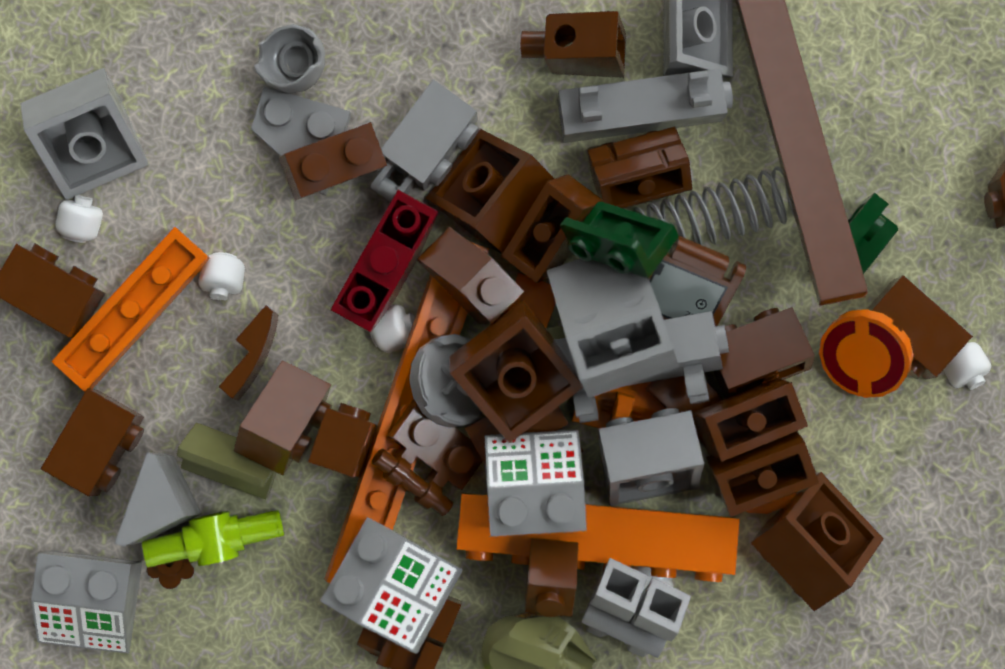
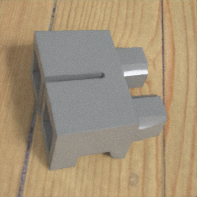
(634, 617)

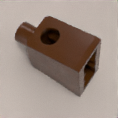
(596, 44)

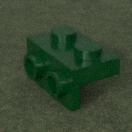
(620, 239)

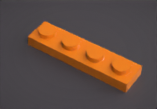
(131, 310)

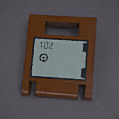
(693, 281)

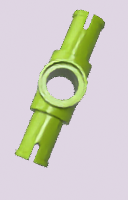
(212, 538)

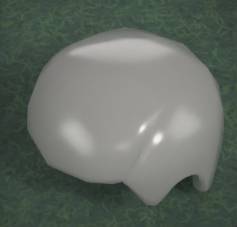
(297, 48)

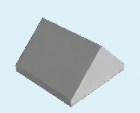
(697, 36)
(157, 502)

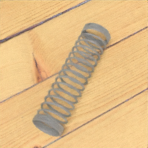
(735, 210)

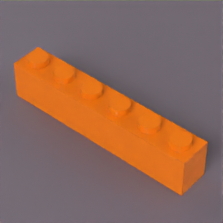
(627, 535)

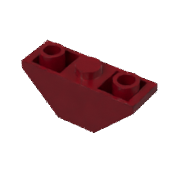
(385, 262)

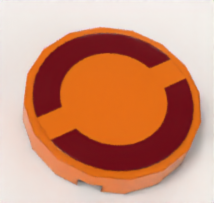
(866, 353)

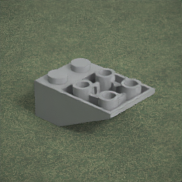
(610, 325)

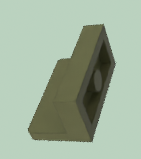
(213, 456)

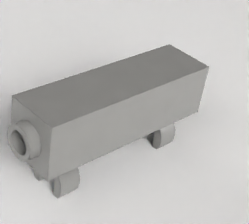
(643, 105)
(697, 350)

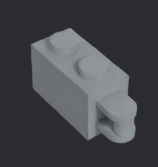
(426, 141)

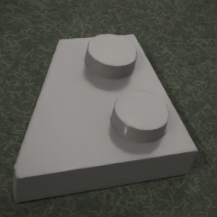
(294, 121)

